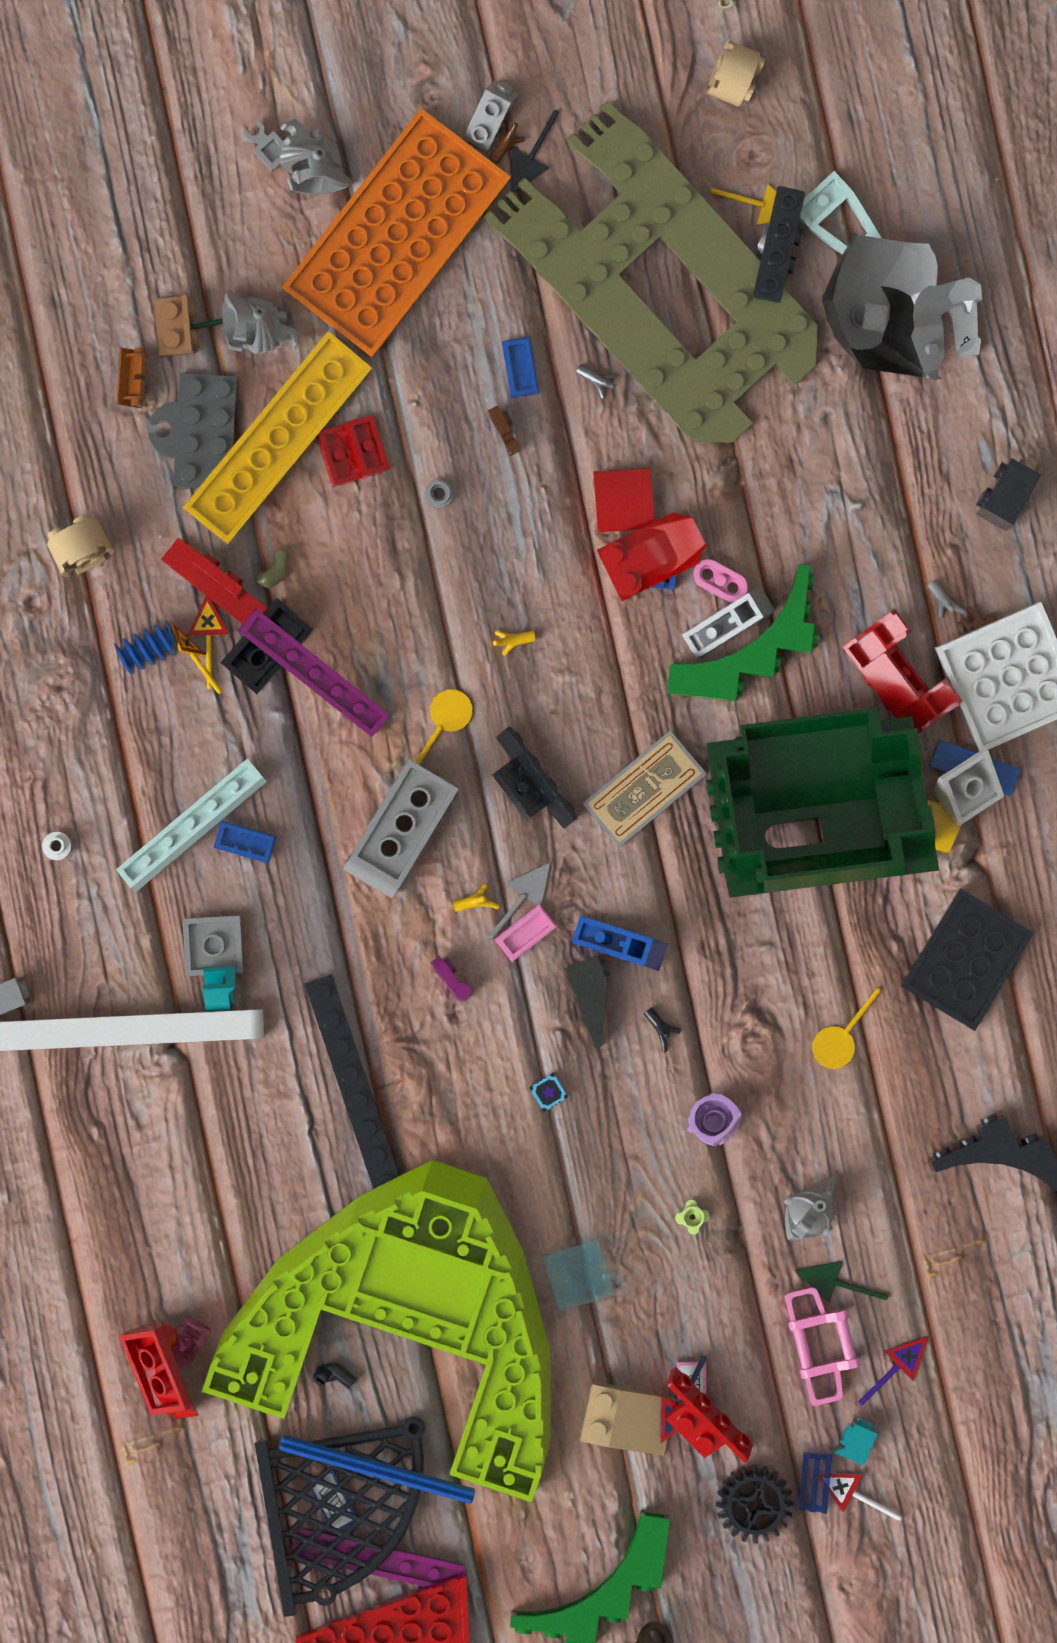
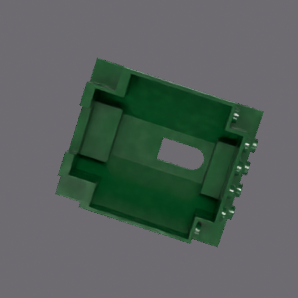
(831, 767)

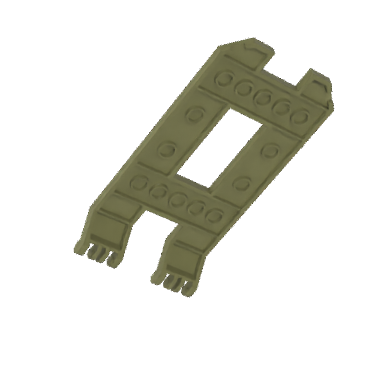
(587, 266)

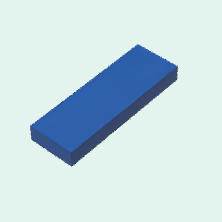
(949, 756)

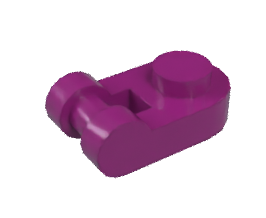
(446, 971)

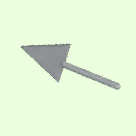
(531, 887)

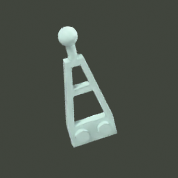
(824, 201)

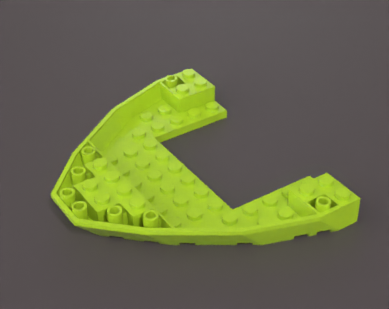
(427, 1264)

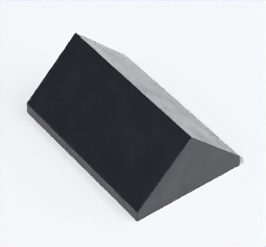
(253, 664)

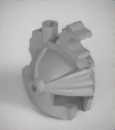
(311, 162)
(255, 324)
(810, 1210)

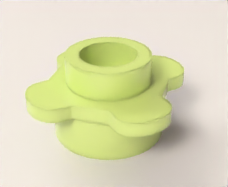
(700, 1217)

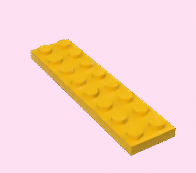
(277, 437)

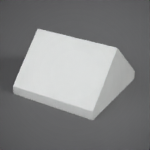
(969, 787)

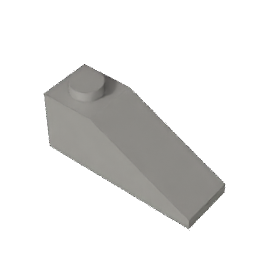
(728, 622)

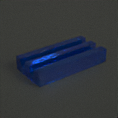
(812, 1507)

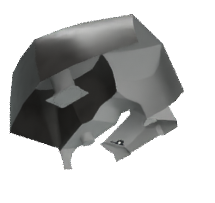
(890, 308)

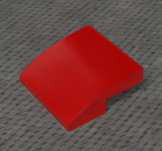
(352, 451)
(623, 499)

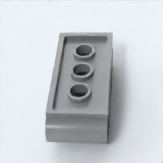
(388, 871)

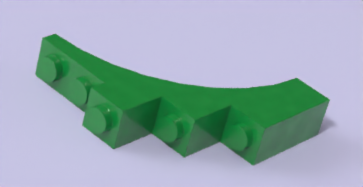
(788, 633)
(640, 1567)

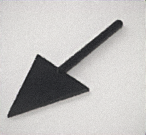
(526, 166)

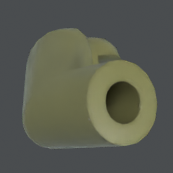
(275, 573)

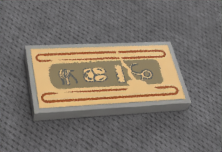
(644, 788)

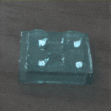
(578, 1275)

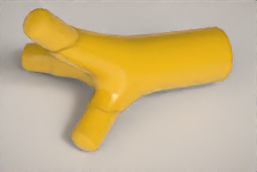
(513, 640)
(475, 900)

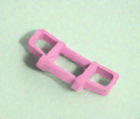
(808, 1369)

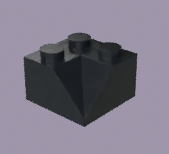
(1009, 494)

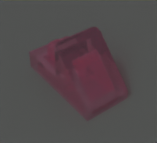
(190, 1339)

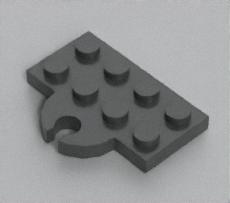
(200, 427)

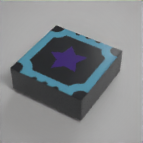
(548, 1092)

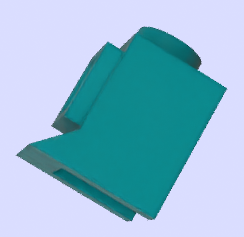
(219, 988)
(857, 1441)

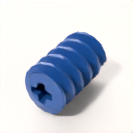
(147, 648)

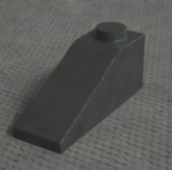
(590, 991)

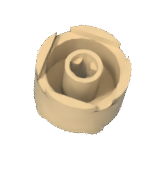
(734, 74)
(79, 545)

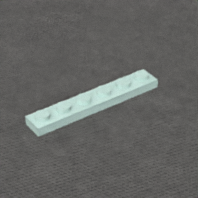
(191, 825)

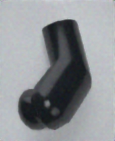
(333, 1372)

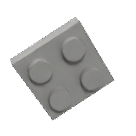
(212, 943)

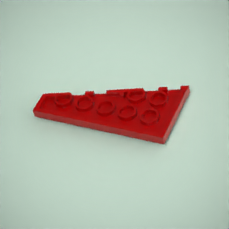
(423, 1616)

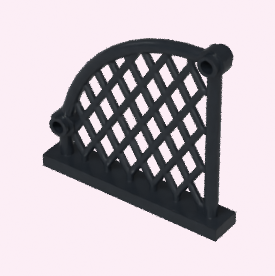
(269, 1459)

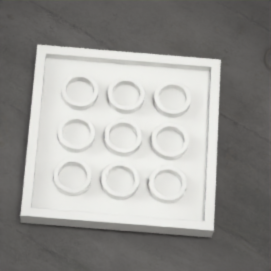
(1004, 675)

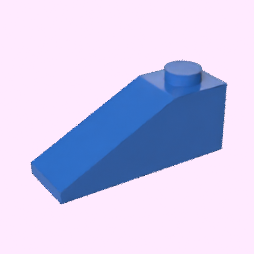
(619, 943)

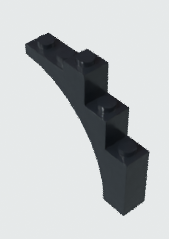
(999, 1146)

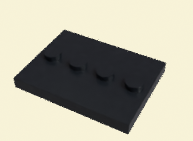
(967, 959)

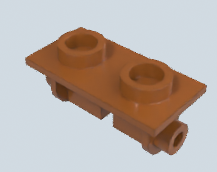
(130, 373)

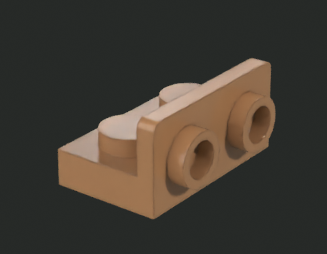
(174, 326)

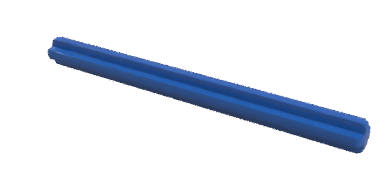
(377, 1469)

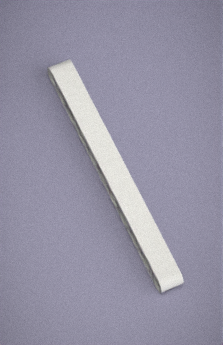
(131, 1030)

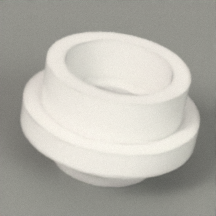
(65, 848)

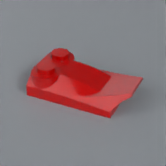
(652, 554)
(156, 1369)

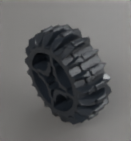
(741, 1498)

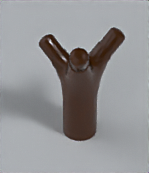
(505, 143)

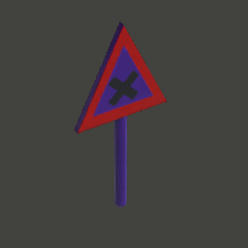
(906, 1358)

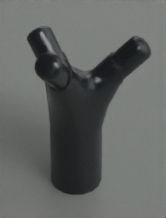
(661, 1027)

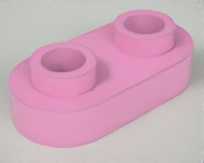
(721, 579)

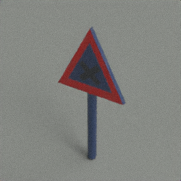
(667, 1405)

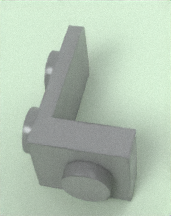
(490, 114)

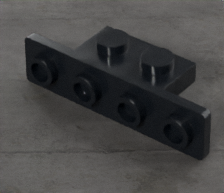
(779, 244)
(527, 782)

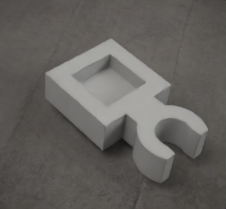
(267, 148)

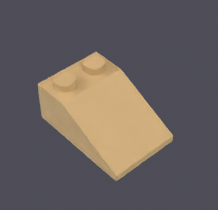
(623, 1419)

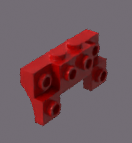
(895, 678)

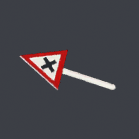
(843, 1487)

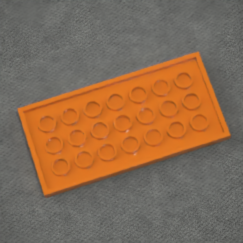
(396, 233)

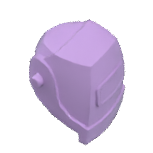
(714, 1119)

